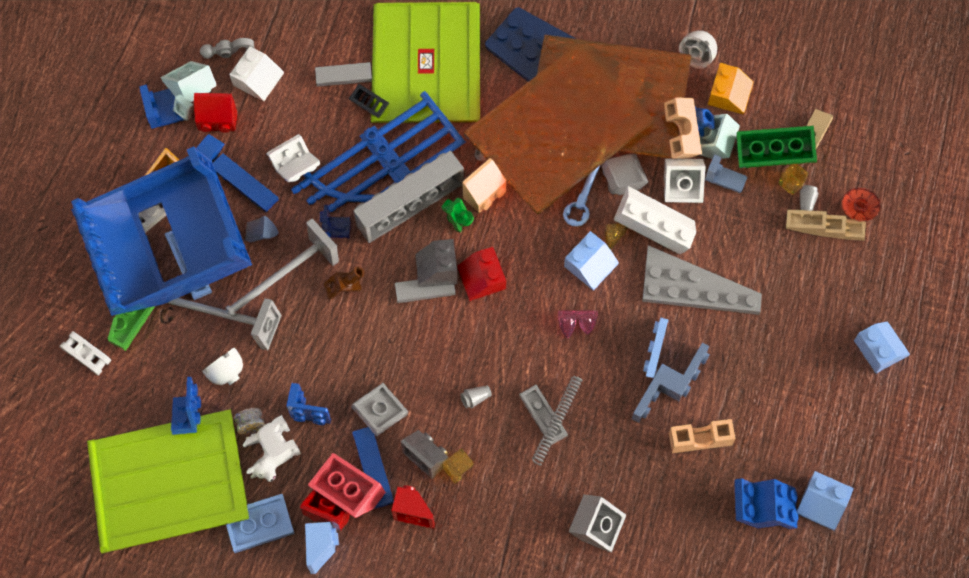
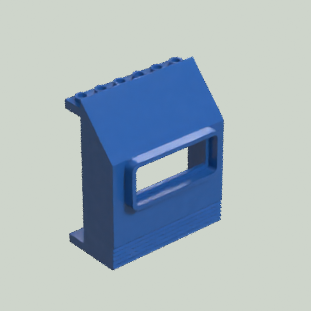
(198, 221)

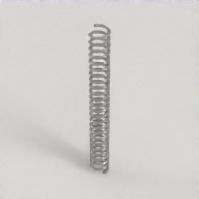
(560, 417)

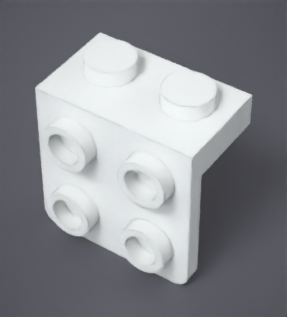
(292, 159)

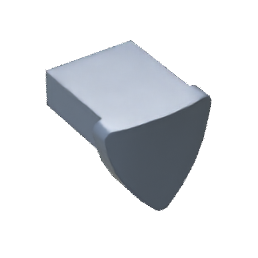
(260, 229)

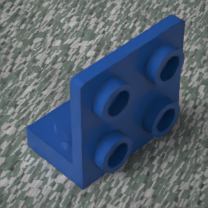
(159, 107)
(185, 411)
(302, 412)

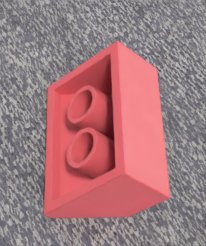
(347, 486)

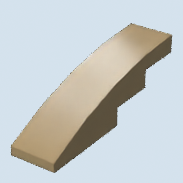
(825, 225)

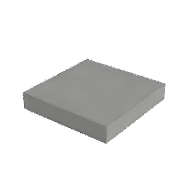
(379, 409)

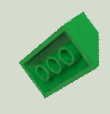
(776, 146)

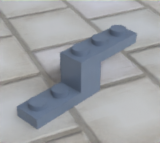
(671, 383)

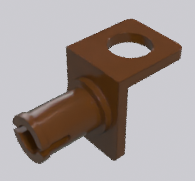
(344, 282)

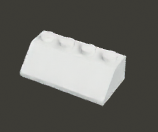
(655, 221)

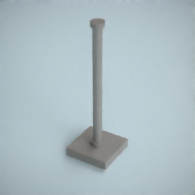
(321, 243)
(264, 324)

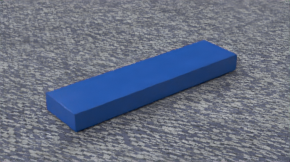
(244, 183)
(372, 462)

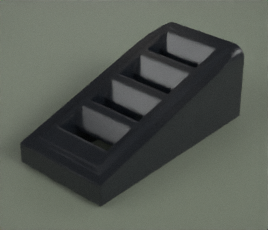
(357, 94)

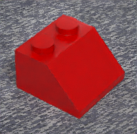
(215, 112)
(482, 274)
(411, 508)
(323, 510)

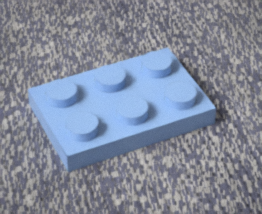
(266, 523)

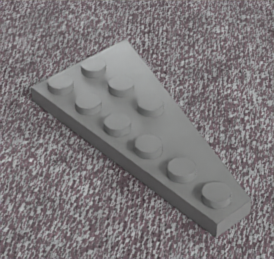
(684, 284)

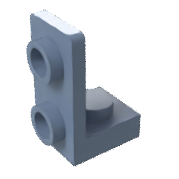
(725, 177)

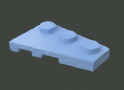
(655, 347)

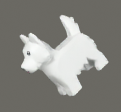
(275, 449)

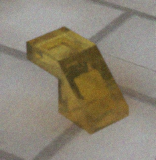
(613, 233)

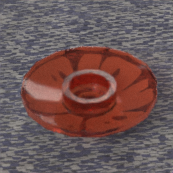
(863, 198)

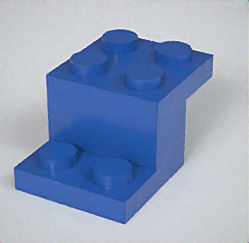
(766, 504)

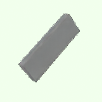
(343, 74)
(410, 291)
(541, 412)

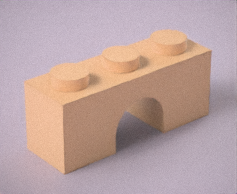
(683, 114)
(715, 435)

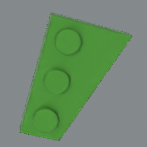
(126, 326)

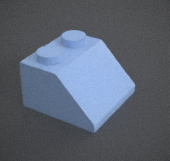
(591, 261)
(880, 346)
(824, 500)
(319, 544)

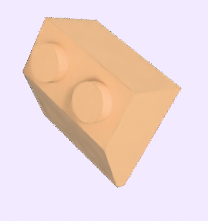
(484, 186)

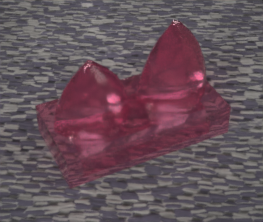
(568, 318)

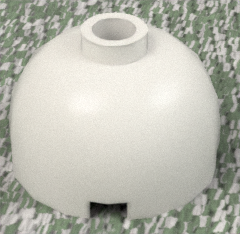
(701, 48)
(225, 368)

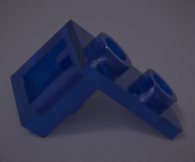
(335, 226)

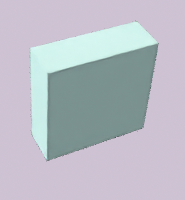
(183, 107)

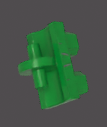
(457, 214)

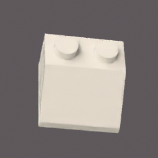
(256, 74)
(684, 180)

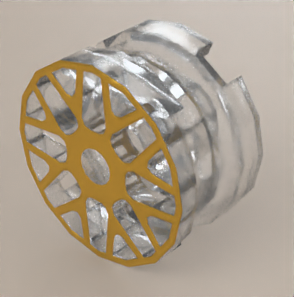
(249, 420)

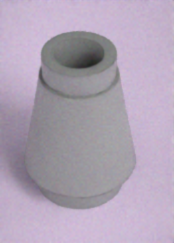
(808, 197)
(474, 396)

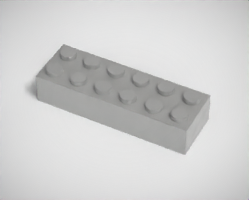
(409, 196)

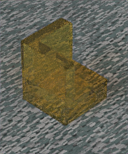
(793, 178)
(457, 465)

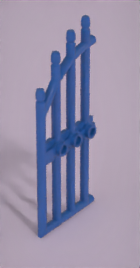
(384, 153)

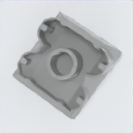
(624, 172)

